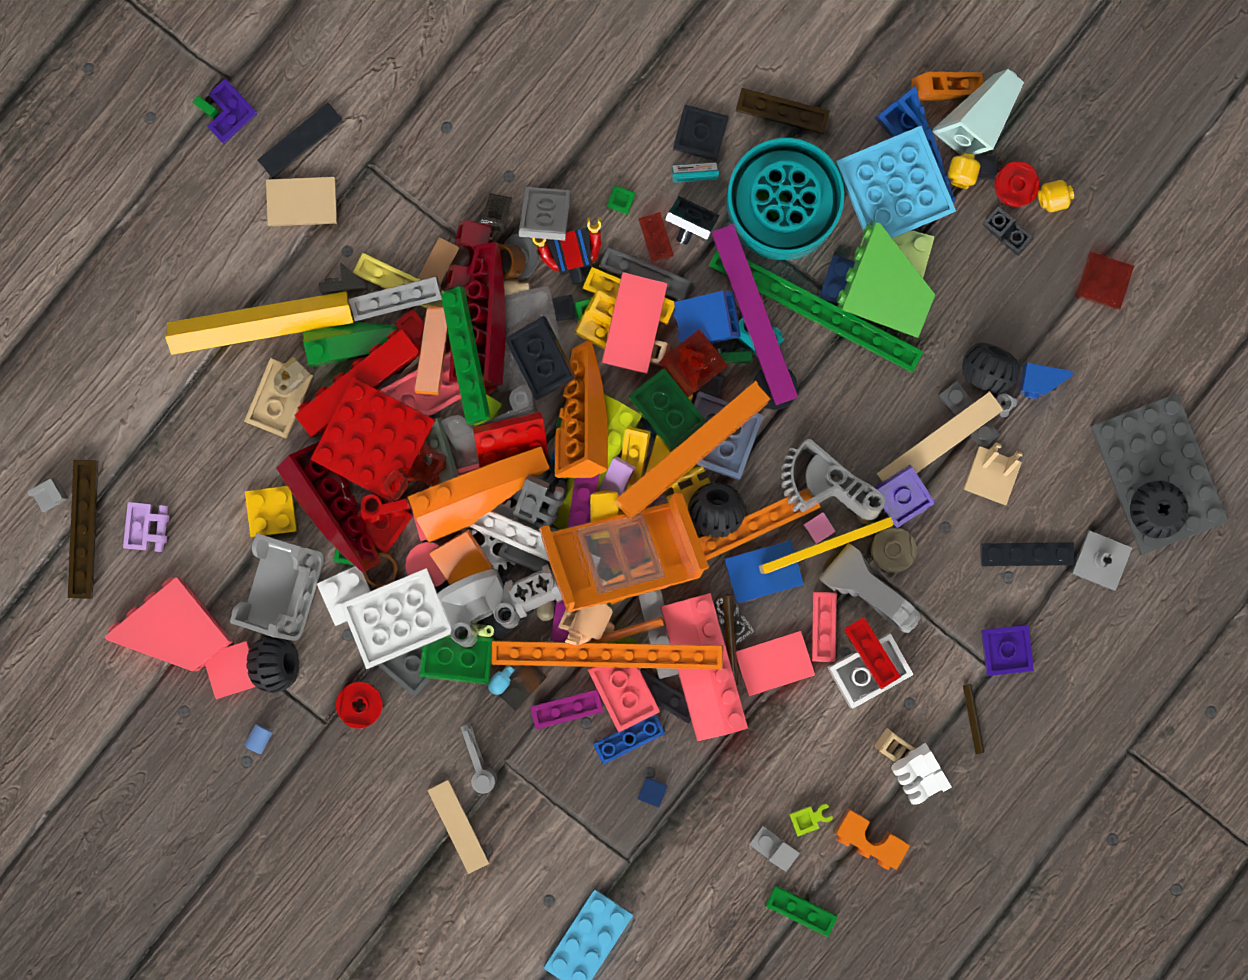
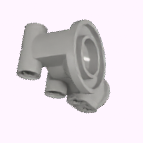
(486, 594)

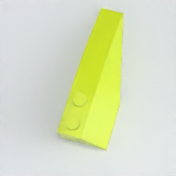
(618, 419)

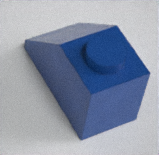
(1039, 379)

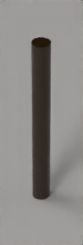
(730, 634)

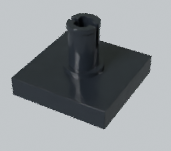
(691, 219)

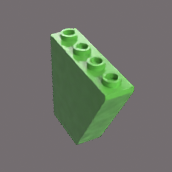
(885, 285)

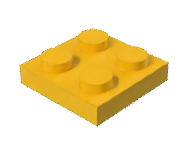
(271, 511)

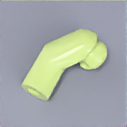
(483, 630)

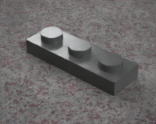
(958, 400)

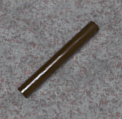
(973, 719)

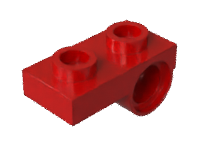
(395, 508)

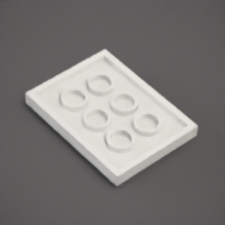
(396, 618)

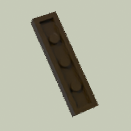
(782, 111)

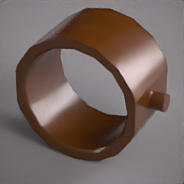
(518, 260)
(396, 572)

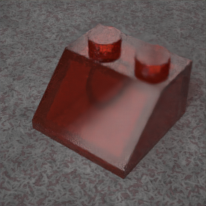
(693, 363)

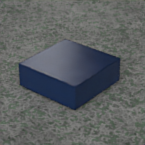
(652, 792)

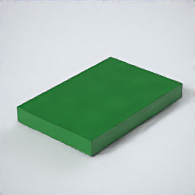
(452, 662)

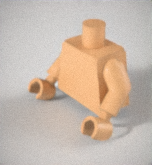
(587, 624)

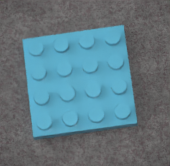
(896, 183)

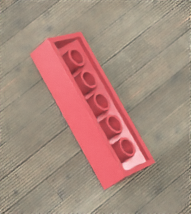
(708, 692)

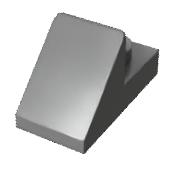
(774, 848)

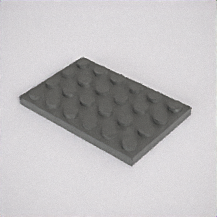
(1157, 446)

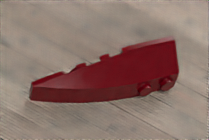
(487, 313)
(329, 506)

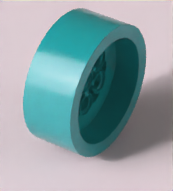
(784, 238)

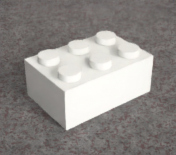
(856, 680)

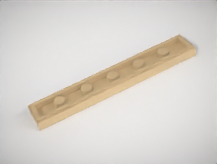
(945, 436)

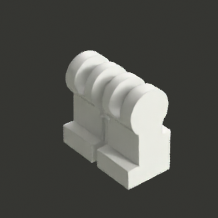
(931, 777)

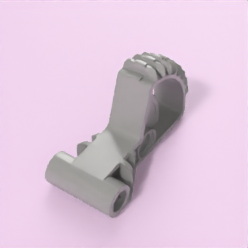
(850, 490)
(852, 575)

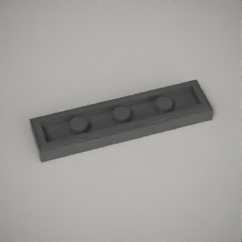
(619, 262)

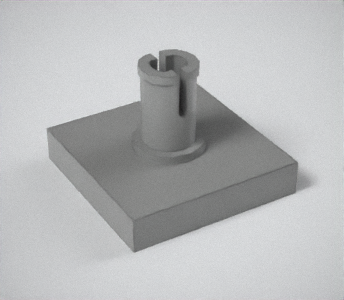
(1101, 560)

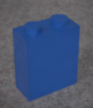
(711, 313)

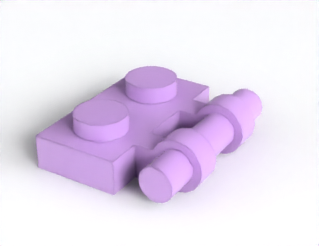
(138, 527)

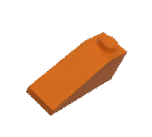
(946, 85)

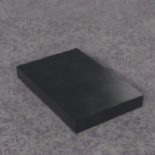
(540, 358)

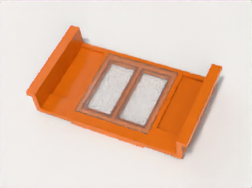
(625, 556)

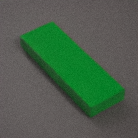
(801, 911)

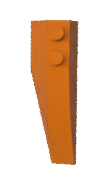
(583, 434)
(474, 494)

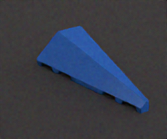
(906, 115)

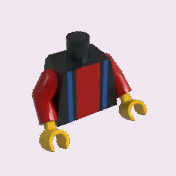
(573, 253)

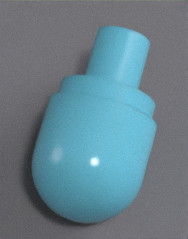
(500, 681)

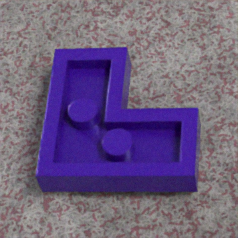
(235, 112)

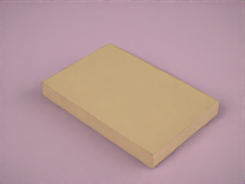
(301, 201)
(274, 410)

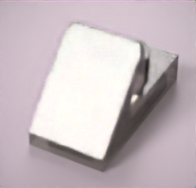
(349, 283)
(523, 686)

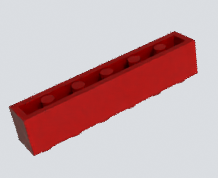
(374, 370)

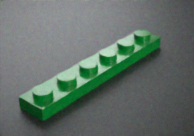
(465, 355)

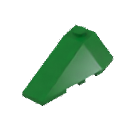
(343, 342)

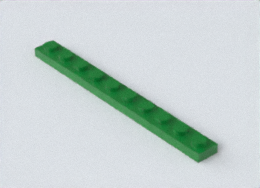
(830, 316)

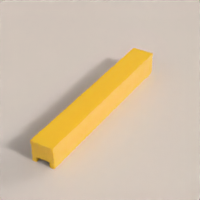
(258, 322)

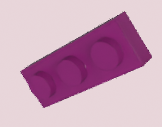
(566, 709)

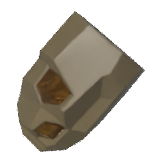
(290, 376)

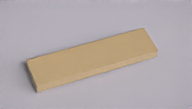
(458, 826)

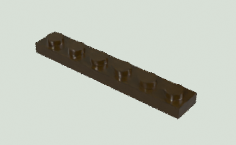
(83, 529)

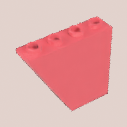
(172, 628)

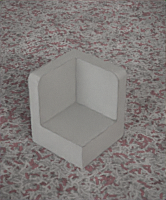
(48, 494)

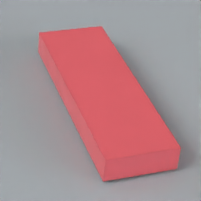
(824, 627)

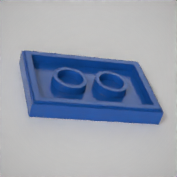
(751, 584)

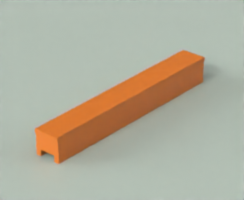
(692, 451)

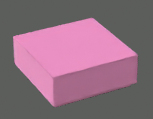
(819, 528)

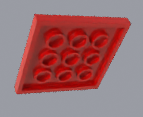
(372, 437)

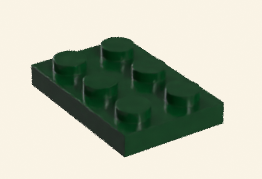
(667, 409)

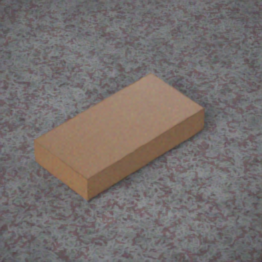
(439, 260)

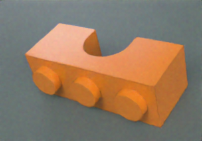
(888, 851)

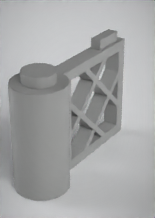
(485, 777)

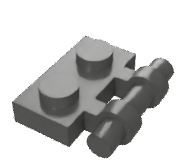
(532, 498)

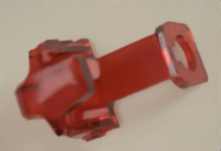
(419, 472)

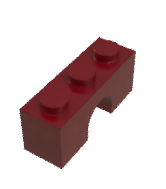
(468, 236)

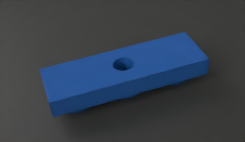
(616, 746)

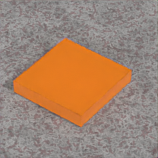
(460, 557)

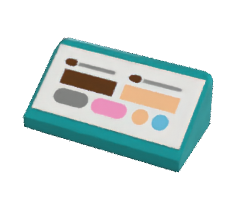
(695, 172)

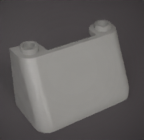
(280, 589)

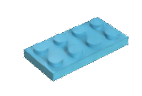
(588, 939)

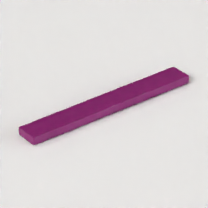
(754, 314)

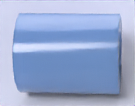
(258, 738)

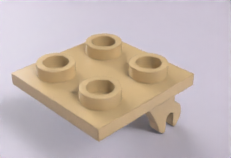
(993, 474)

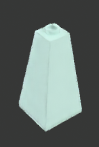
(981, 117)

